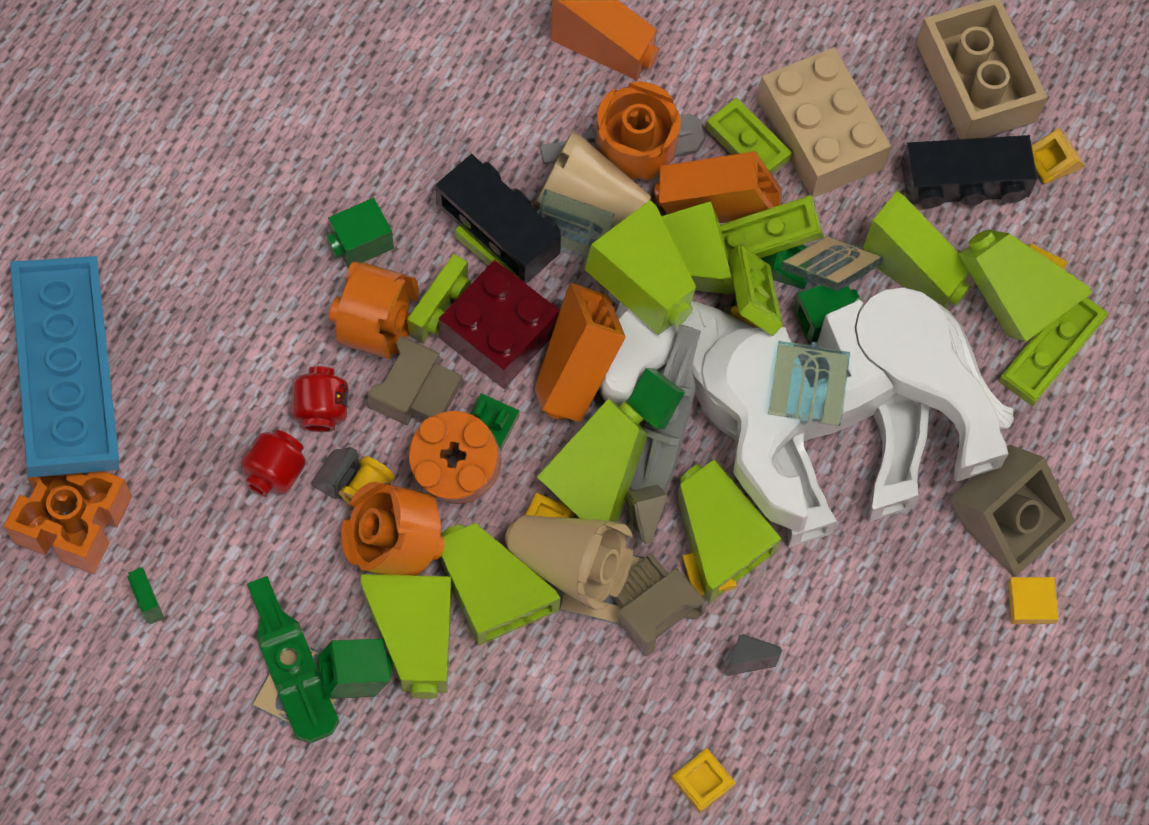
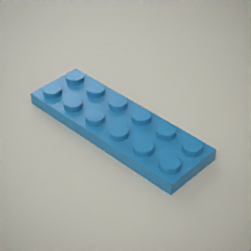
(63, 367)

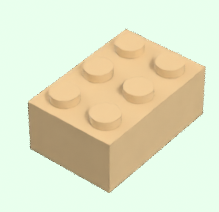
(981, 69)
(823, 122)

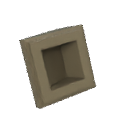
(645, 510)

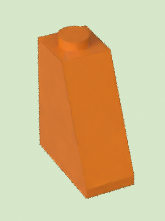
(606, 34)
(733, 184)
(578, 353)

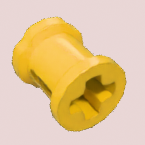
(369, 471)

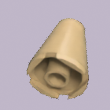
(593, 179)
(574, 554)

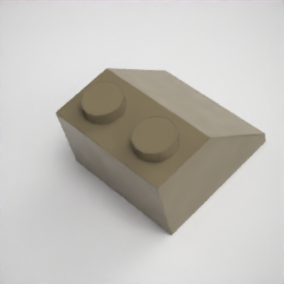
(1014, 509)

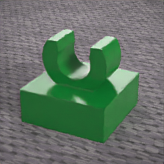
(497, 416)

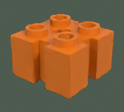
(77, 536)

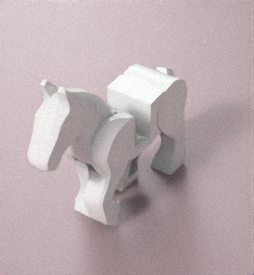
(901, 363)

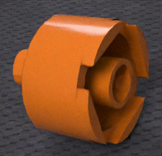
(638, 129)
(373, 309)
(439, 438)
(392, 530)

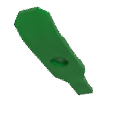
(298, 683)

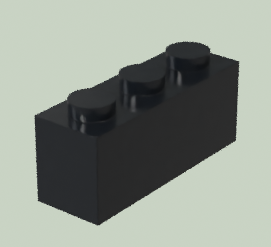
(969, 170)
(498, 218)

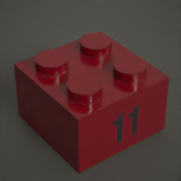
(498, 324)

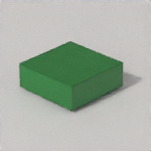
(655, 398)
(145, 596)

